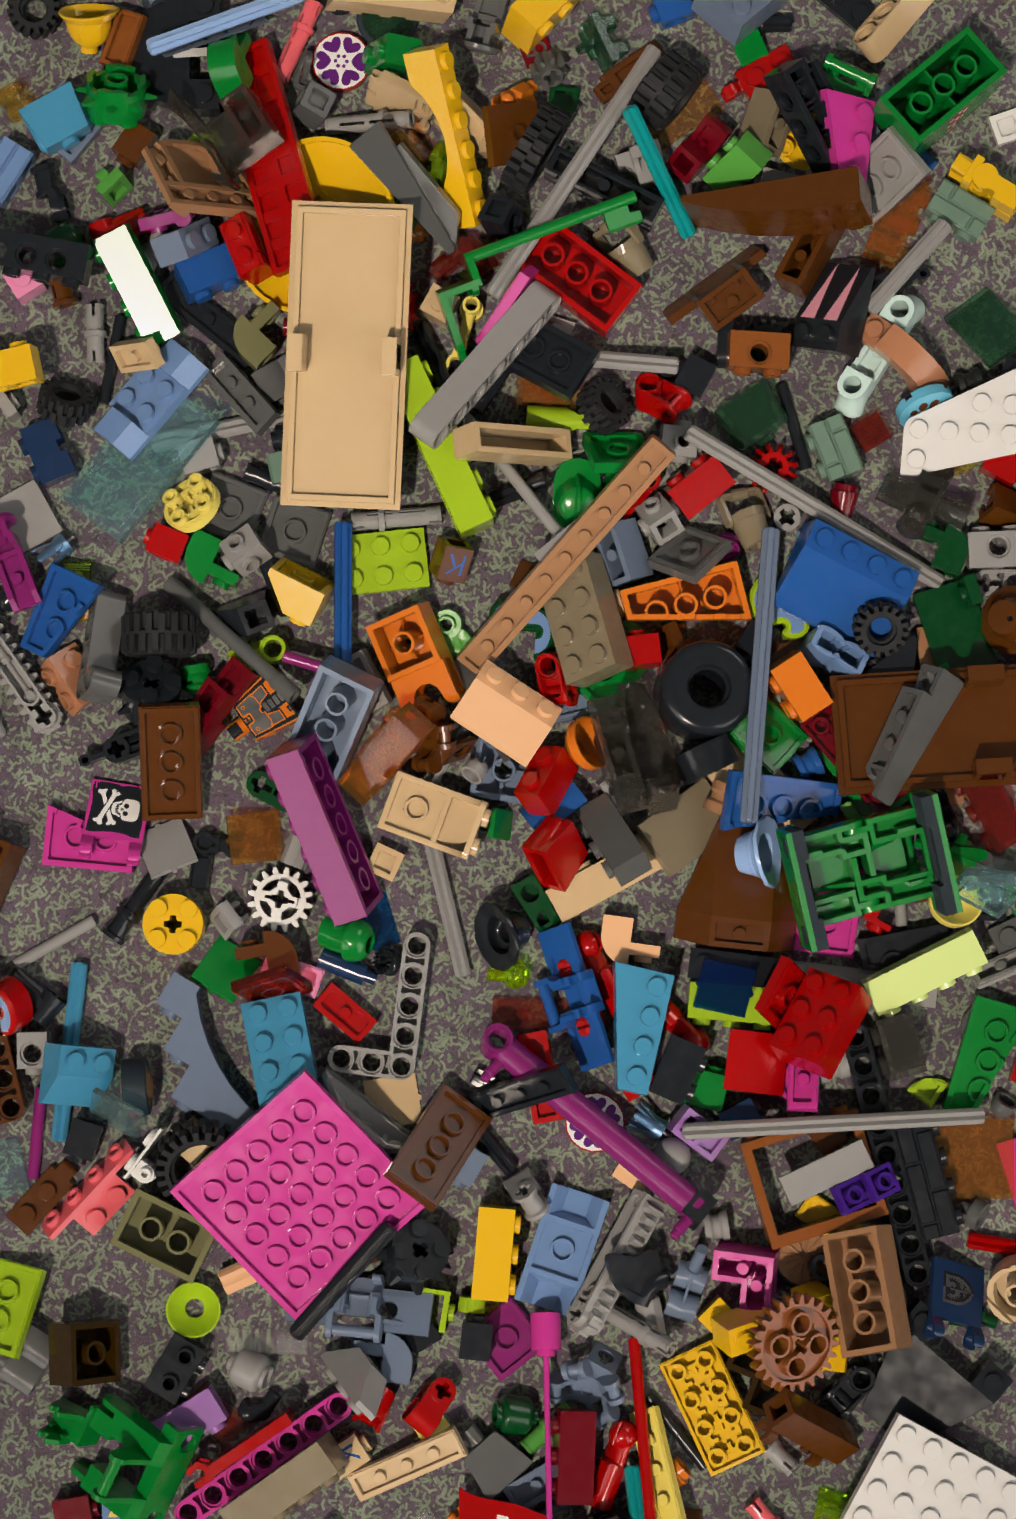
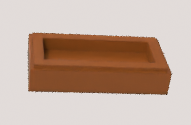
(123, 38)

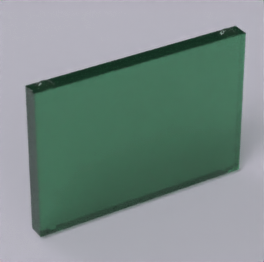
(985, 327)

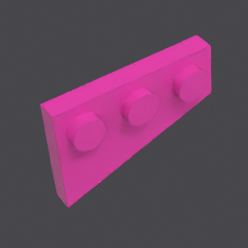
(850, 129)
(63, 841)

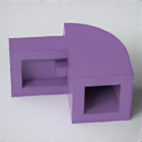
(707, 1147)

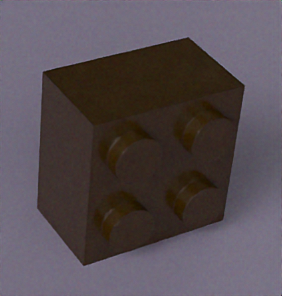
(84, 1352)

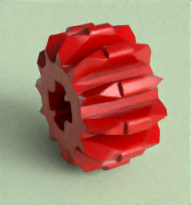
(779, 459)

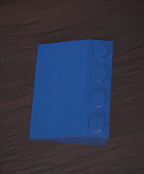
(836, 575)

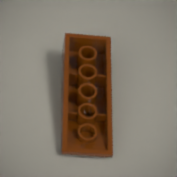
(786, 206)

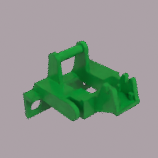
(143, 1446)

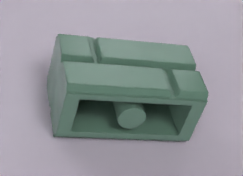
(961, 210)
(833, 448)

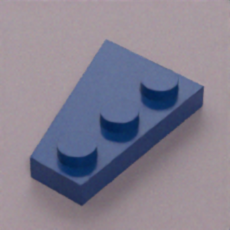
(64, 600)

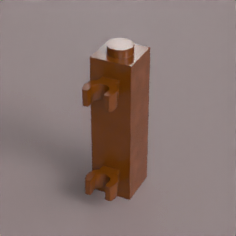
(809, 1426)

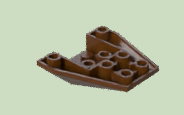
(733, 907)

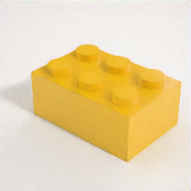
(495, 1252)

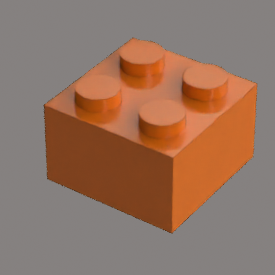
(797, 686)

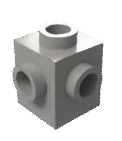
(669, 435)
(659, 518)
(244, 551)

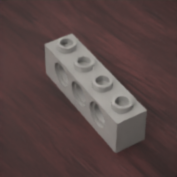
(979, 554)

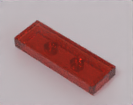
(524, 1013)

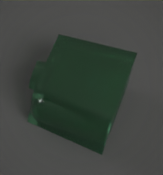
(752, 417)

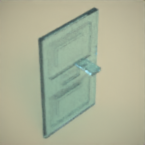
(121, 492)

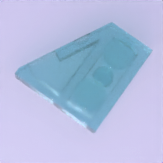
(988, 889)

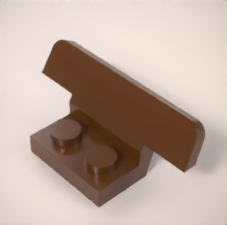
(723, 293)

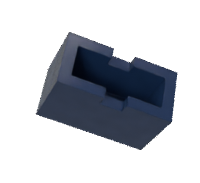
(43, 445)

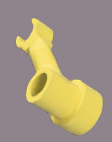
(468, 318)

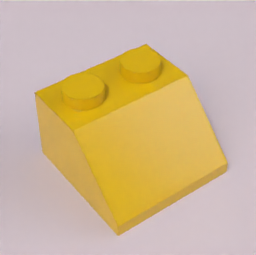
(300, 591)

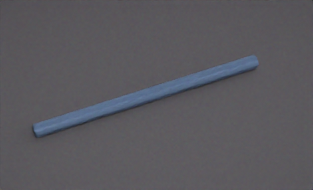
(759, 675)

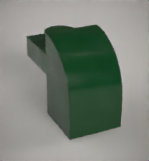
(950, 550)

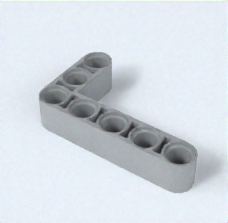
(400, 1020)

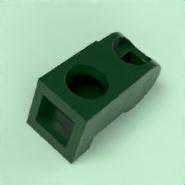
(534, 901)

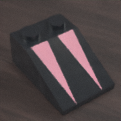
(835, 311)

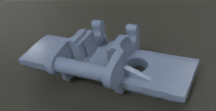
(366, 1300)

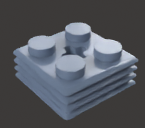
(492, 786)

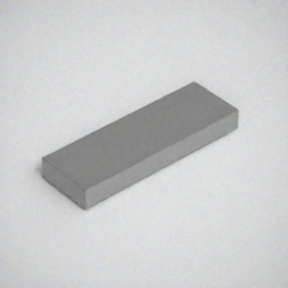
(825, 1172)

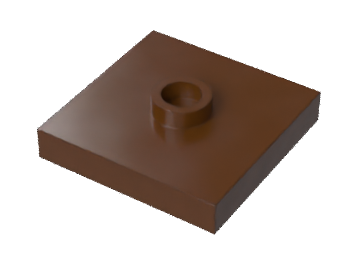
(504, 127)

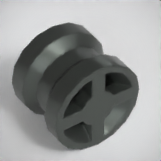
(967, 381)

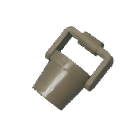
(629, 254)
(749, 521)

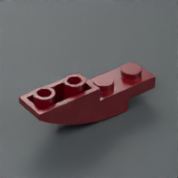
(219, 697)

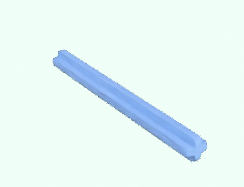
(216, 24)

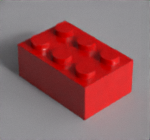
(820, 1023)

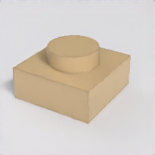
(386, 861)

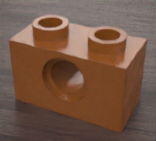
(774, 344)

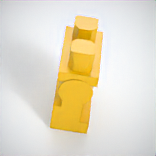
(985, 183)

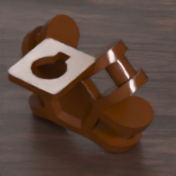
(438, 746)

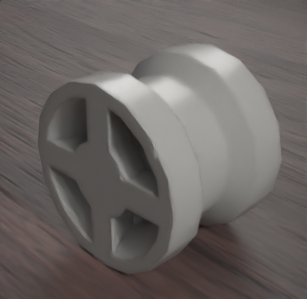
(716, 1227)

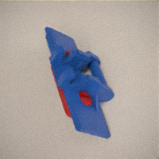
(585, 1017)

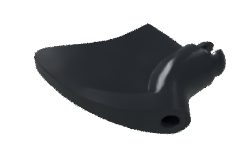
(638, 1275)

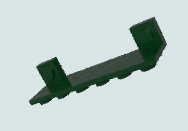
(953, 623)

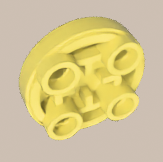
(191, 504)

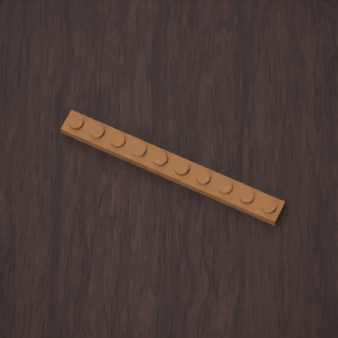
(567, 553)

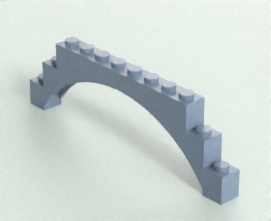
(206, 1084)

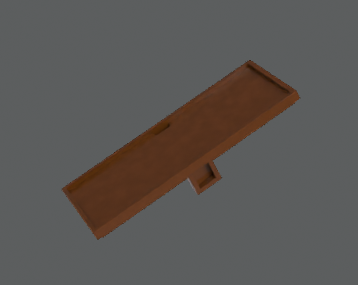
(969, 743)

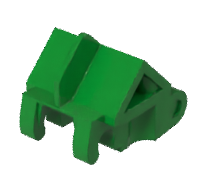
(865, 81)

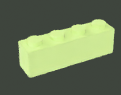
(924, 971)

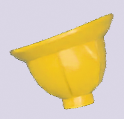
(89, 24)

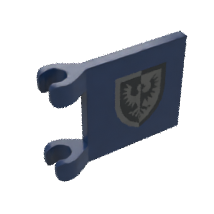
(956, 1298)

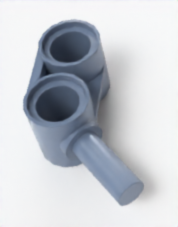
(688, 1284)

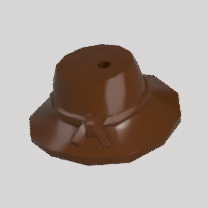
(995, 623)

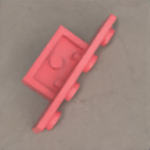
(96, 1196)

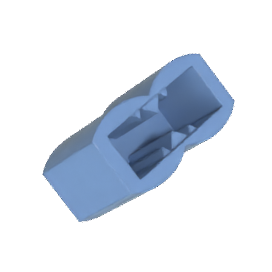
(828, 650)

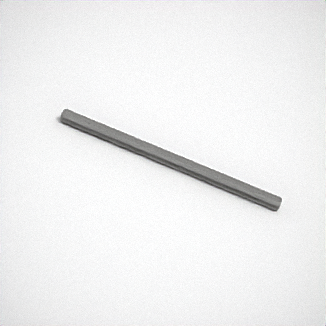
(575, 169)
(807, 502)
(833, 1123)

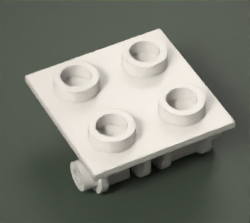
(139, 1165)

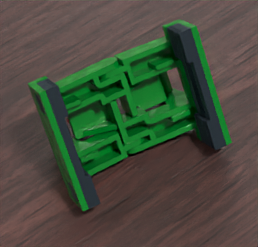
(884, 848)

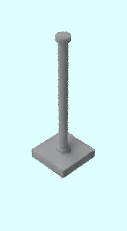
(531, 499)

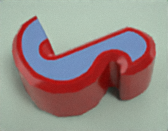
(14, 1005)

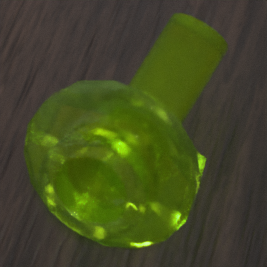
(514, 977)

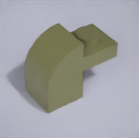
(249, 336)

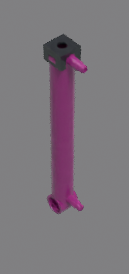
(605, 1132)

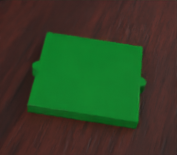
(221, 968)

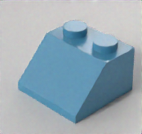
(73, 1072)

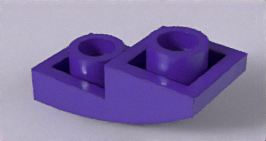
(865, 1188)

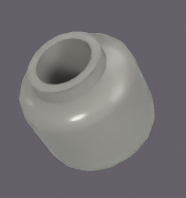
(250, 1370)

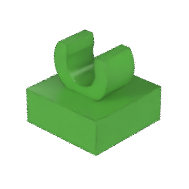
(112, 185)

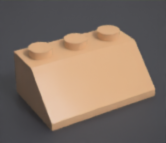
(506, 713)

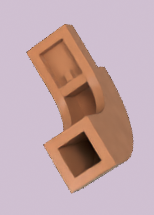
(903, 353)

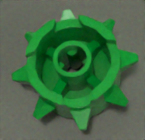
(116, 96)

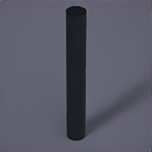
(111, 365)
(793, 426)
(677, 1431)

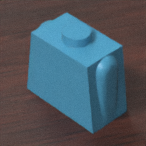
(57, 119)

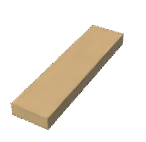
(407, 1463)

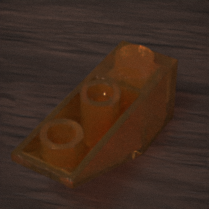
(890, 233)

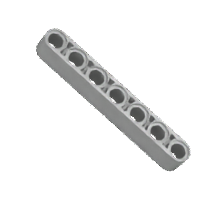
(485, 364)

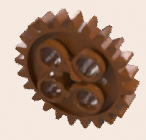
(793, 1342)

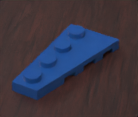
(781, 799)

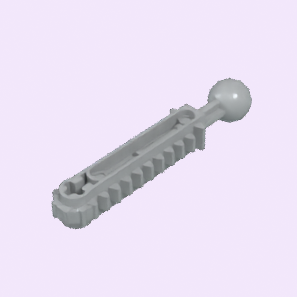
(25, 687)
(627, 1237)

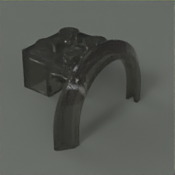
(235, 136)

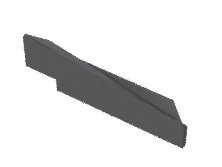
(410, 184)
(910, 729)

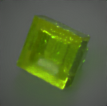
(829, 1504)

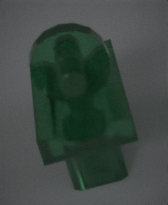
(598, 43)

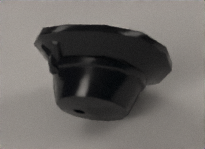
(500, 934)

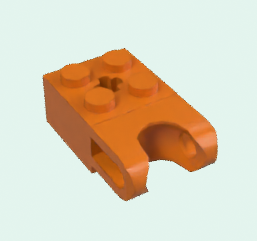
(422, 662)

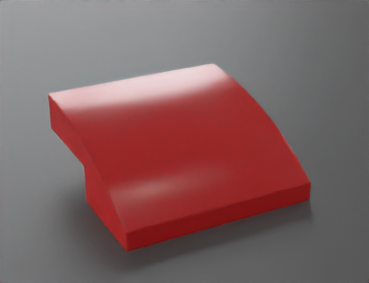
(752, 1064)

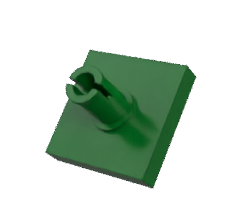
(610, 452)

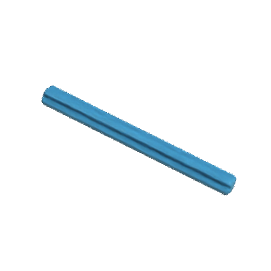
(71, 1035)

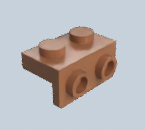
(62, 674)

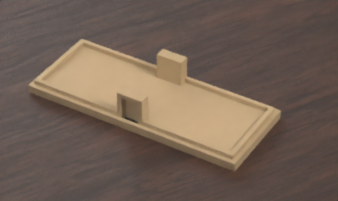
(342, 354)

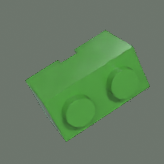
(739, 163)

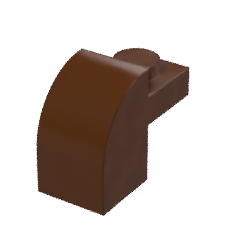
(276, 948)

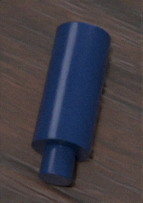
(352, 971)

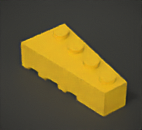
(533, 20)

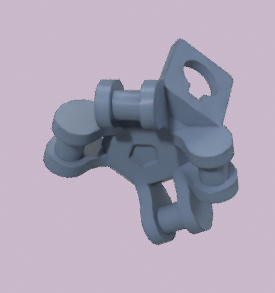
(590, 1384)

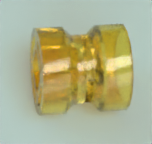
(13, 99)

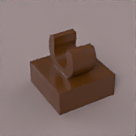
(671, 638)

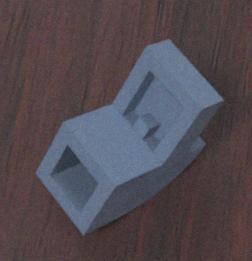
(396, 1355)

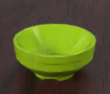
(193, 1326)

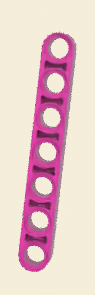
(254, 1469)

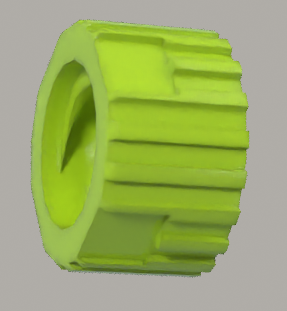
(469, 1305)

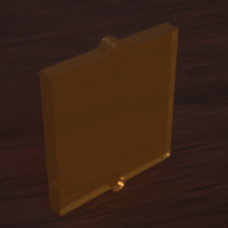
(254, 837)

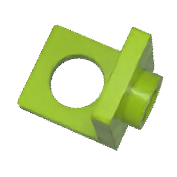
(447, 1309)

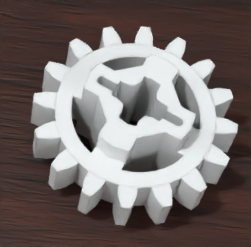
(277, 913)

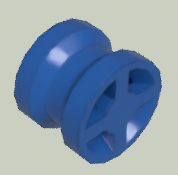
(808, 764)

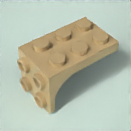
(434, 816)

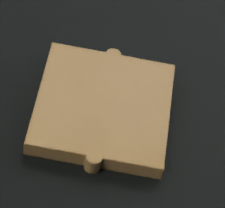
(396, 1097)

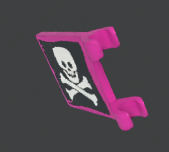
(114, 815)

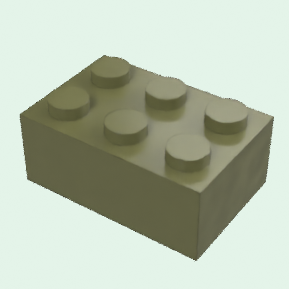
(163, 1235)

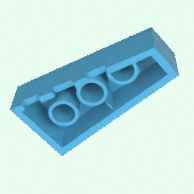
(638, 1022)

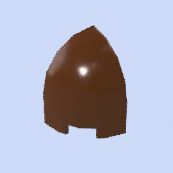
(1000, 507)

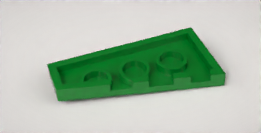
(981, 1053)

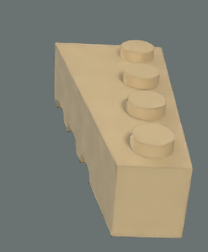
(418, 10)

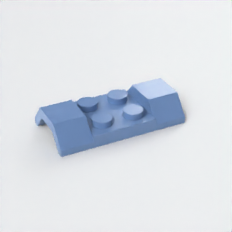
(150, 400)
(562, 1249)

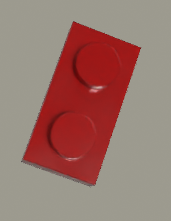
(345, 1013)

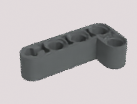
(97, 674)

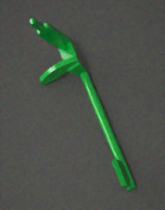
(616, 218)

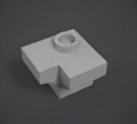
(635, 165)

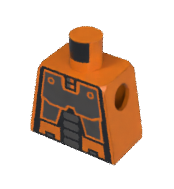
(261, 713)

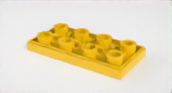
(712, 1407)

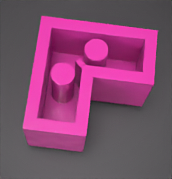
(751, 1267)

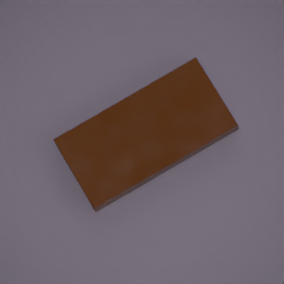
(170, 761)
(437, 1147)

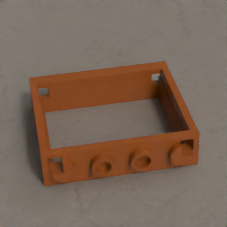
(809, 1230)

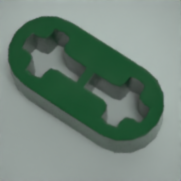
(263, 795)

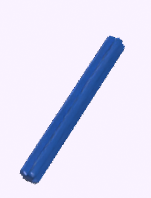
(342, 590)

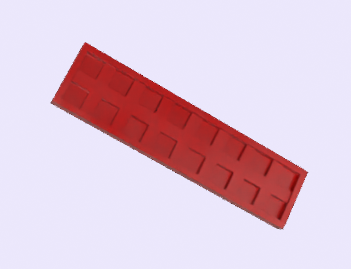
(281, 172)

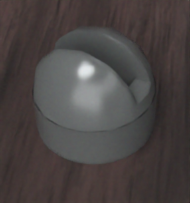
(1003, 1105)

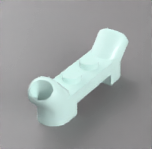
(866, 371)

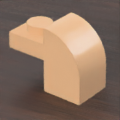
(617, 943)

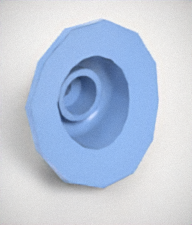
(759, 852)

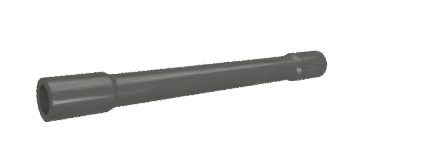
(276, 679)

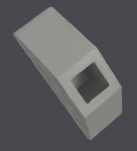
(356, 1379)

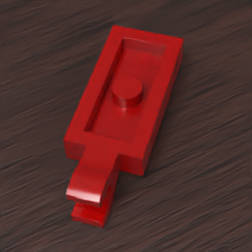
(752, 74)

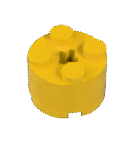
(185, 937)

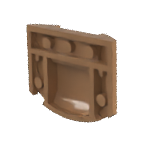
(185, 180)

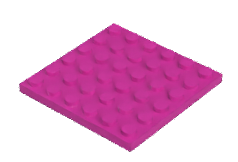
(295, 1192)

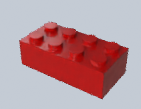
(585, 280)

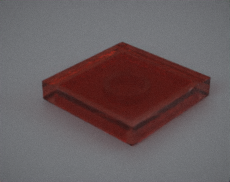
(271, 983)

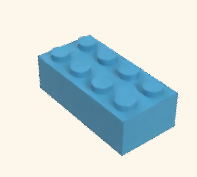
(277, 1042)

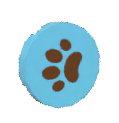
(922, 400)

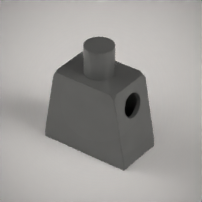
(493, 1459)

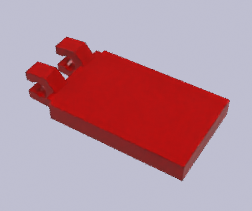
(214, 1466)

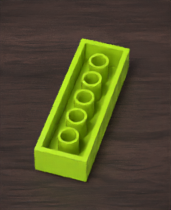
(454, 479)

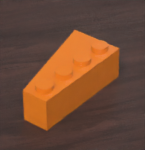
(714, 598)

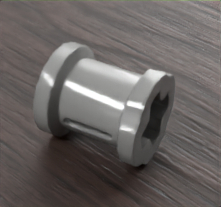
(795, 519)

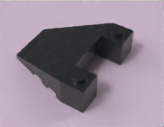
(171, 71)
(926, 1387)

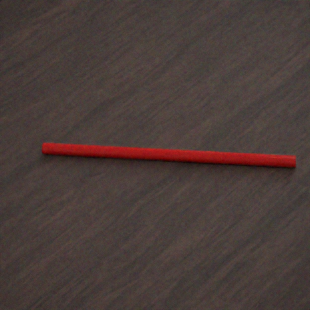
(642, 1429)

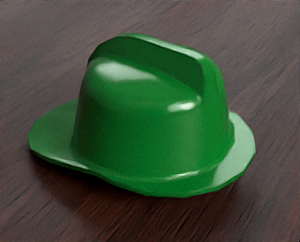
(574, 490)

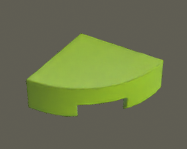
(927, 1090)

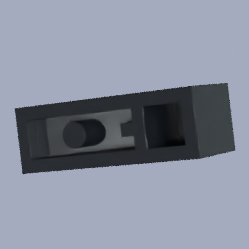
(763, 965)

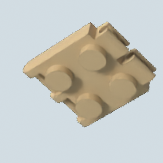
(394, 93)

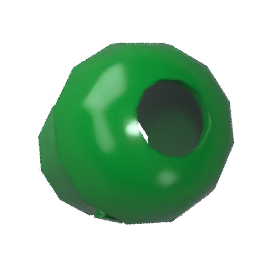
(351, 940)

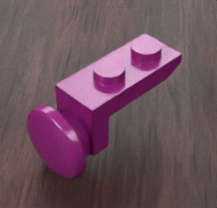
(14, 568)

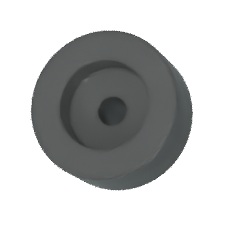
(975, 1213)

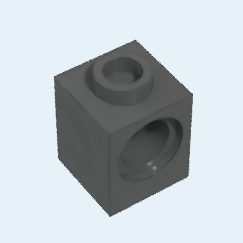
(312, 105)

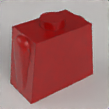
(555, 852)

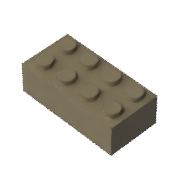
(588, 626)
(290, 1482)

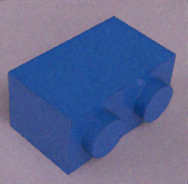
(207, 274)

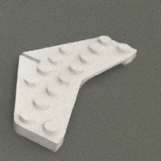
(963, 429)

